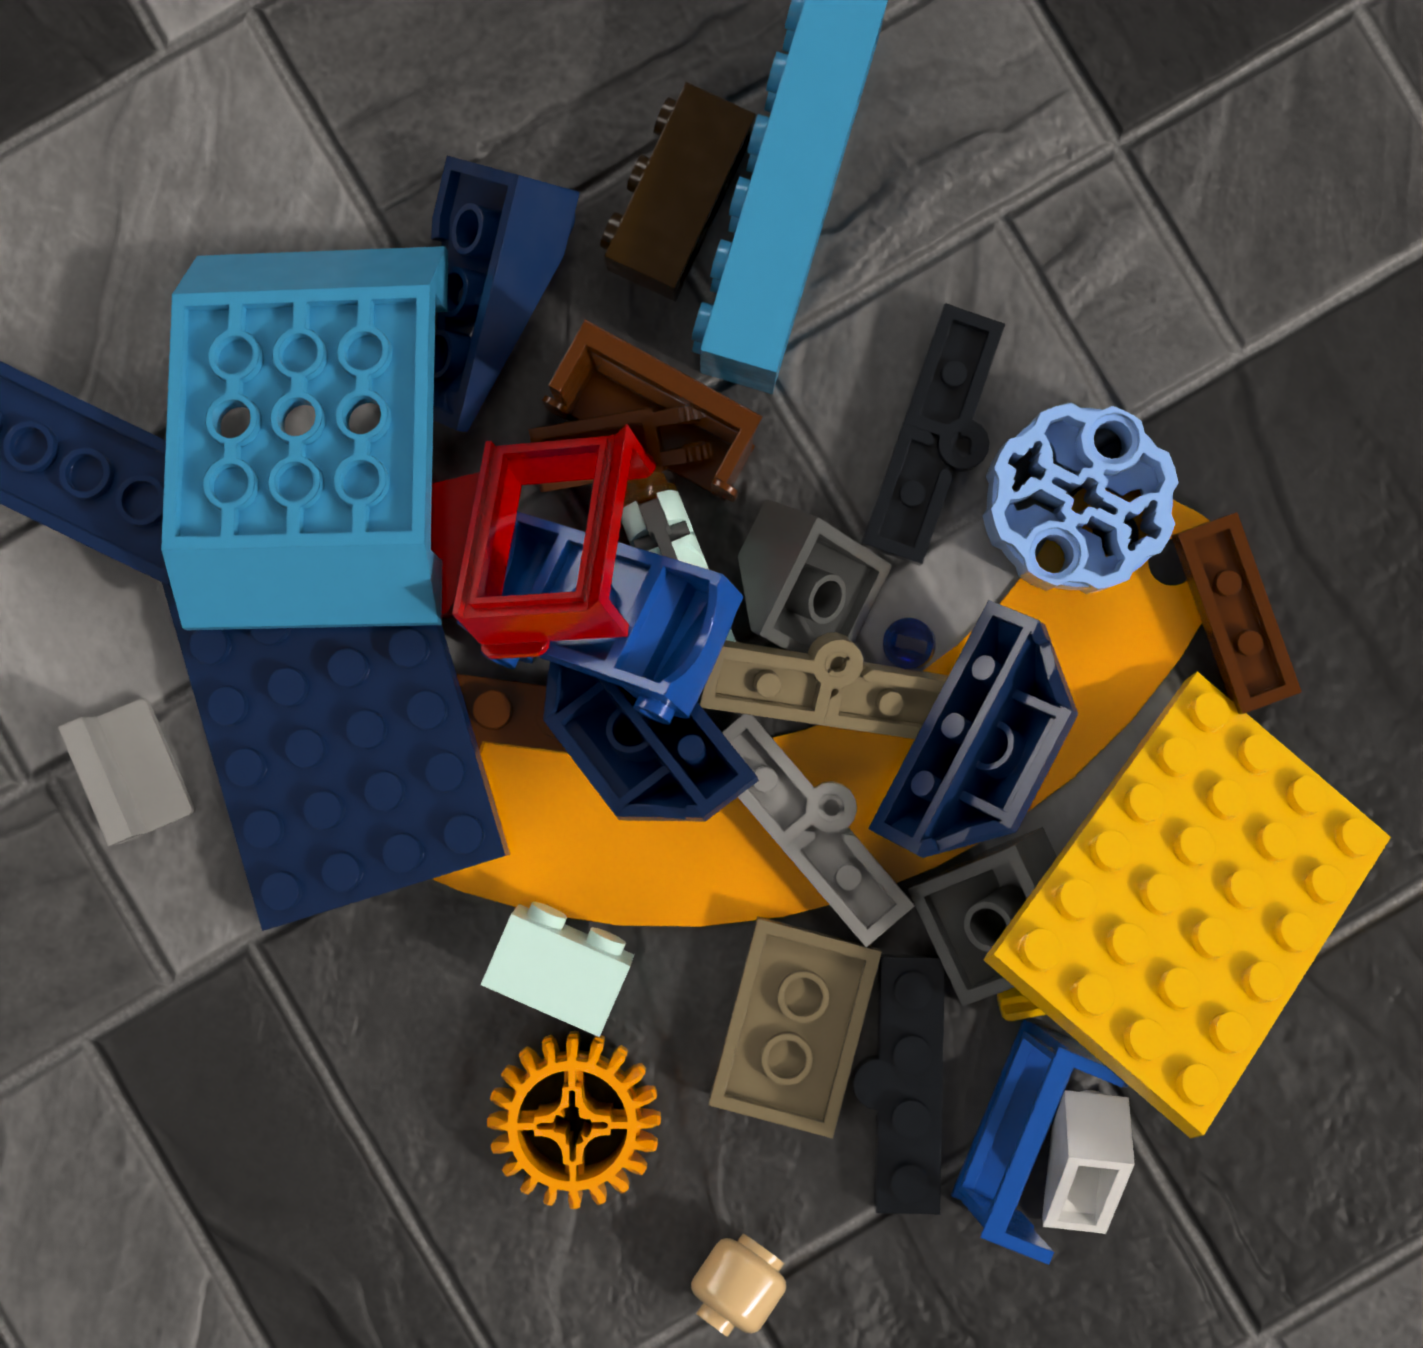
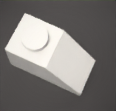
(1087, 1161)

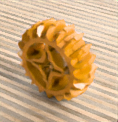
(544, 1122)

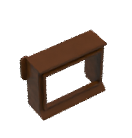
(592, 388)

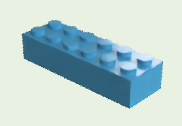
(792, 182)

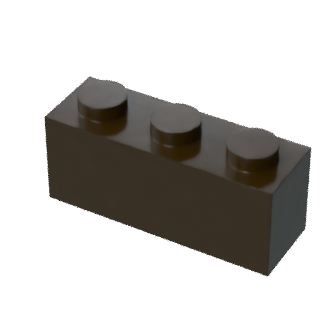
(677, 190)

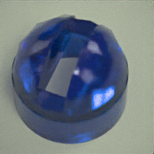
(906, 657)

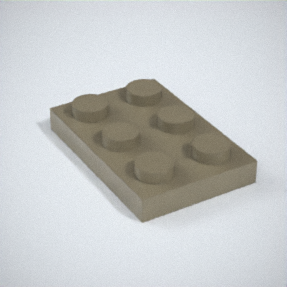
(794, 1027)

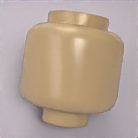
(738, 1285)

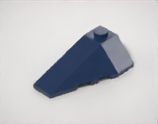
(502, 252)

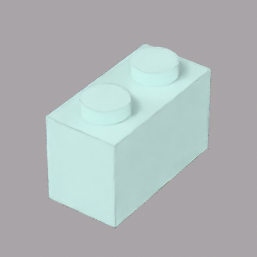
(559, 967)

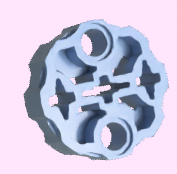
(1071, 436)

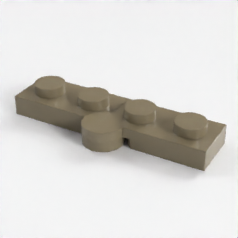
(821, 687)

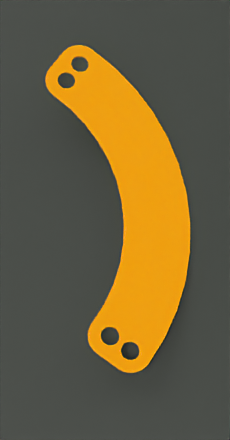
(729, 869)

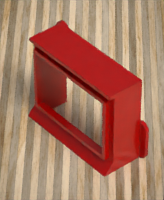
(527, 623)

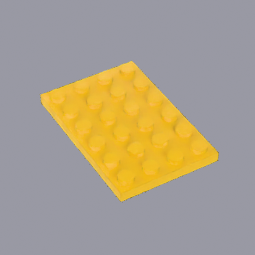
(1189, 904)

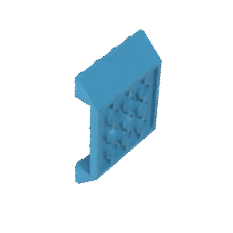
(319, 520)

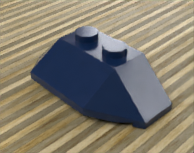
(982, 740)
(638, 763)

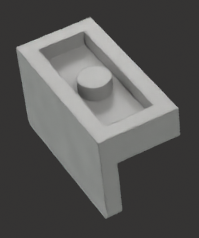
(127, 771)

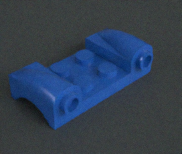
(672, 610)

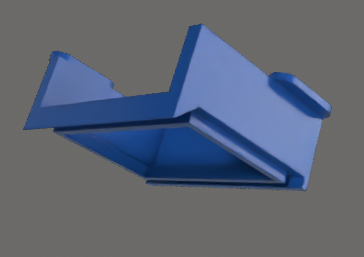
(1015, 1132)

